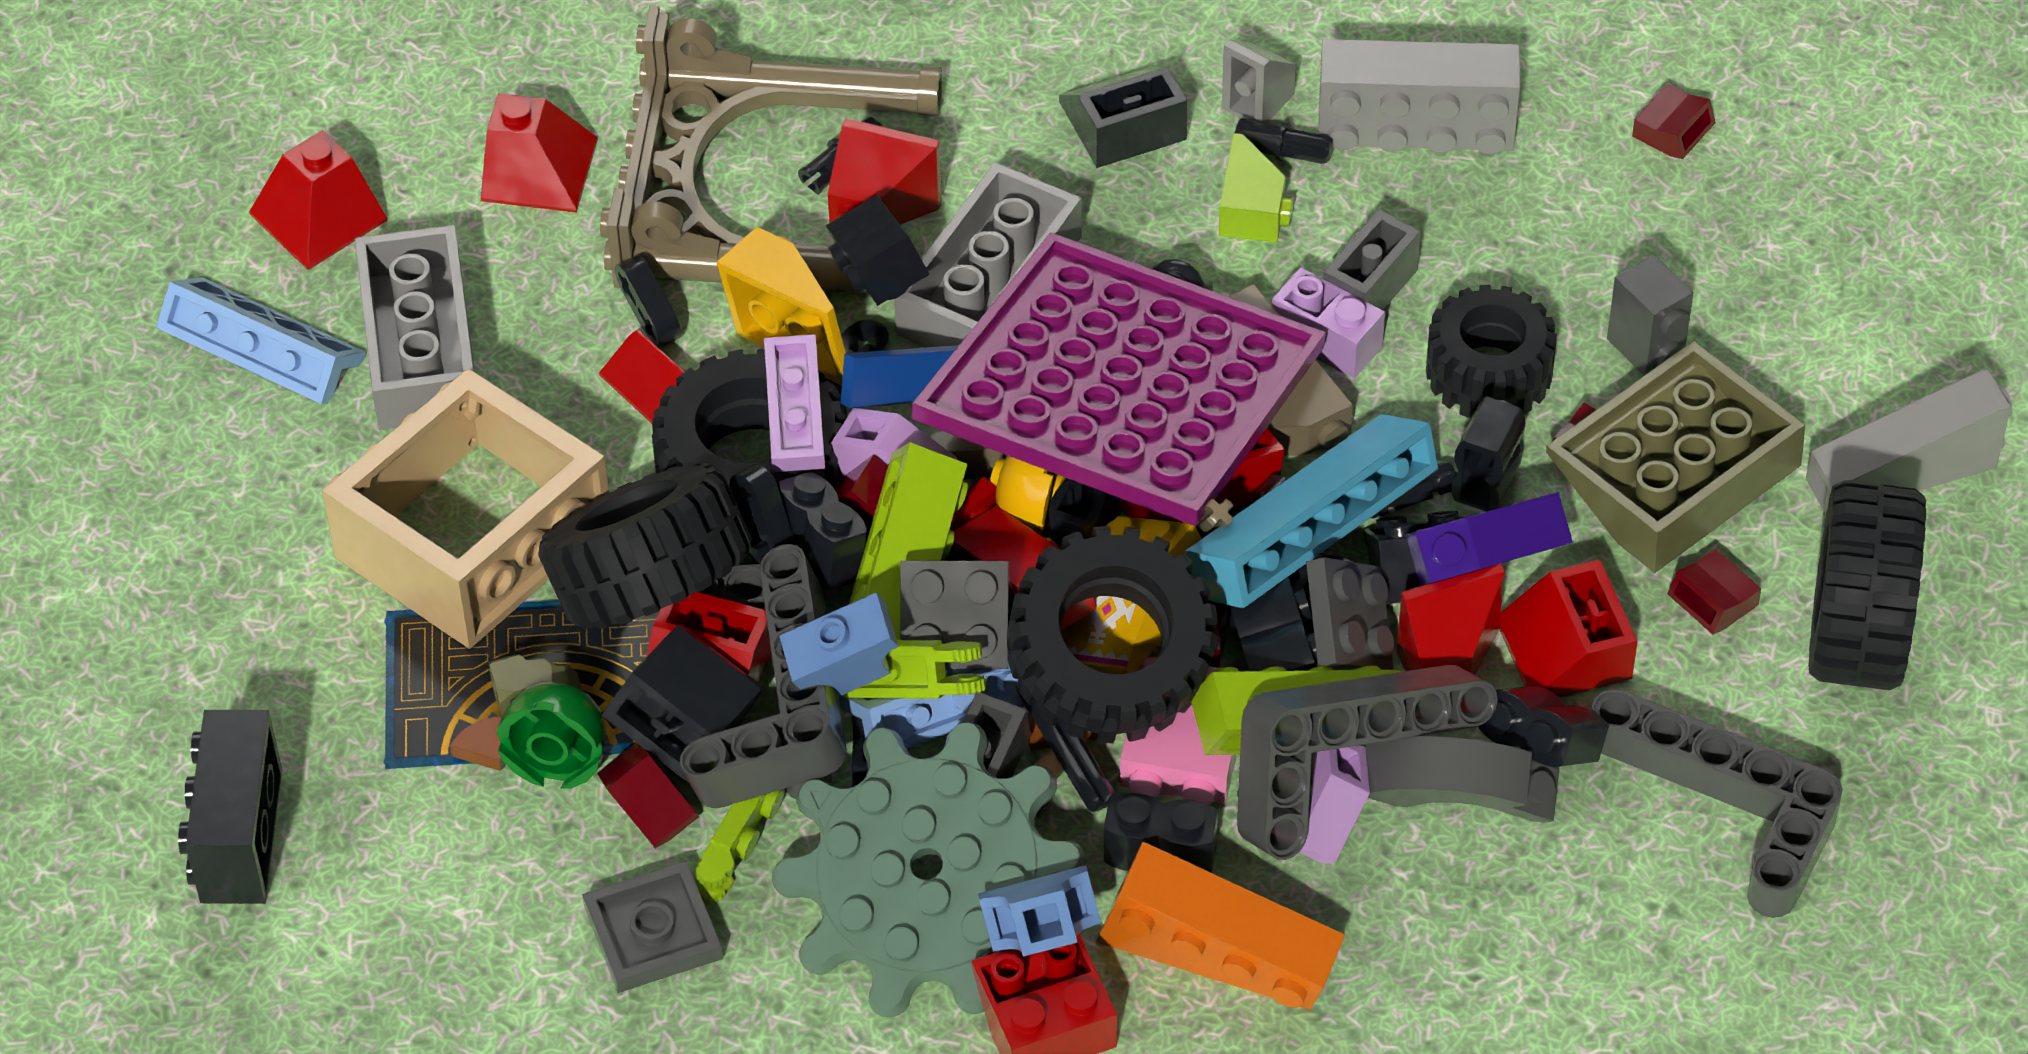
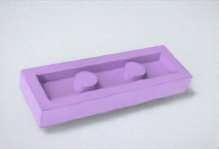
(794, 403)

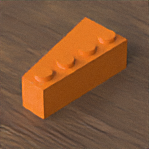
(1218, 930)

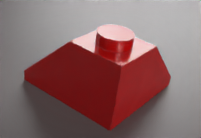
(535, 155)
(887, 164)
(316, 201)
(1451, 620)

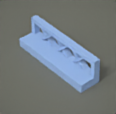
(256, 337)
(929, 718)

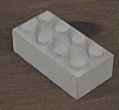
(1419, 95)
(982, 253)
(412, 317)

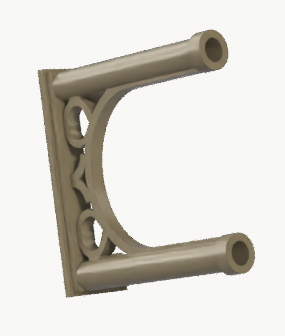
(687, 69)

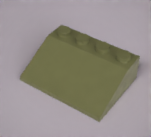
(1678, 454)

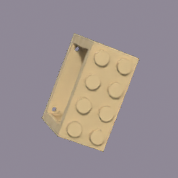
(503, 568)

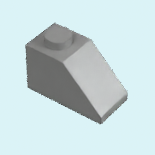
(1255, 81)

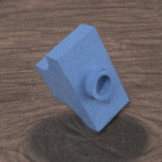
(842, 647)
(1040, 912)

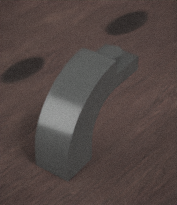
(1461, 771)

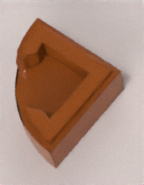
(479, 744)

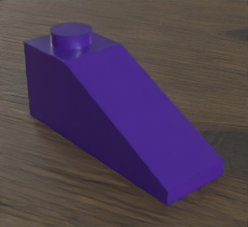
(1489, 538)

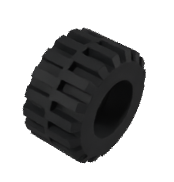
(1490, 320)

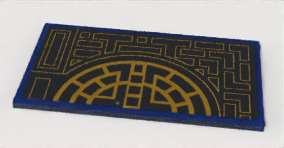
(444, 687)

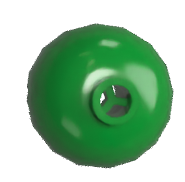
(552, 735)

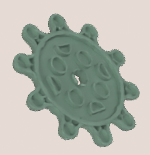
(867, 851)

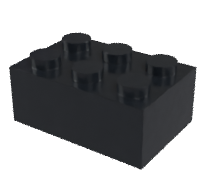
(231, 807)

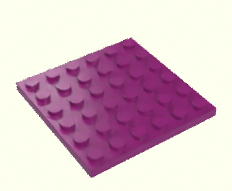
(1120, 378)

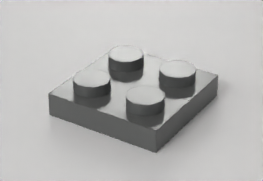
(958, 604)
(1349, 614)
(652, 926)

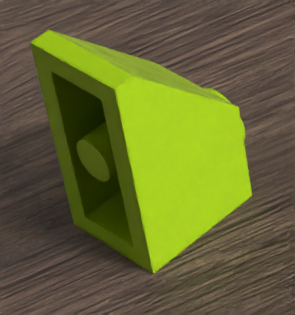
(1252, 195)

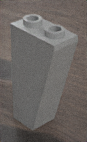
(1921, 444)

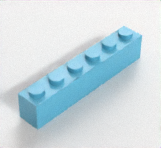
(1313, 509)

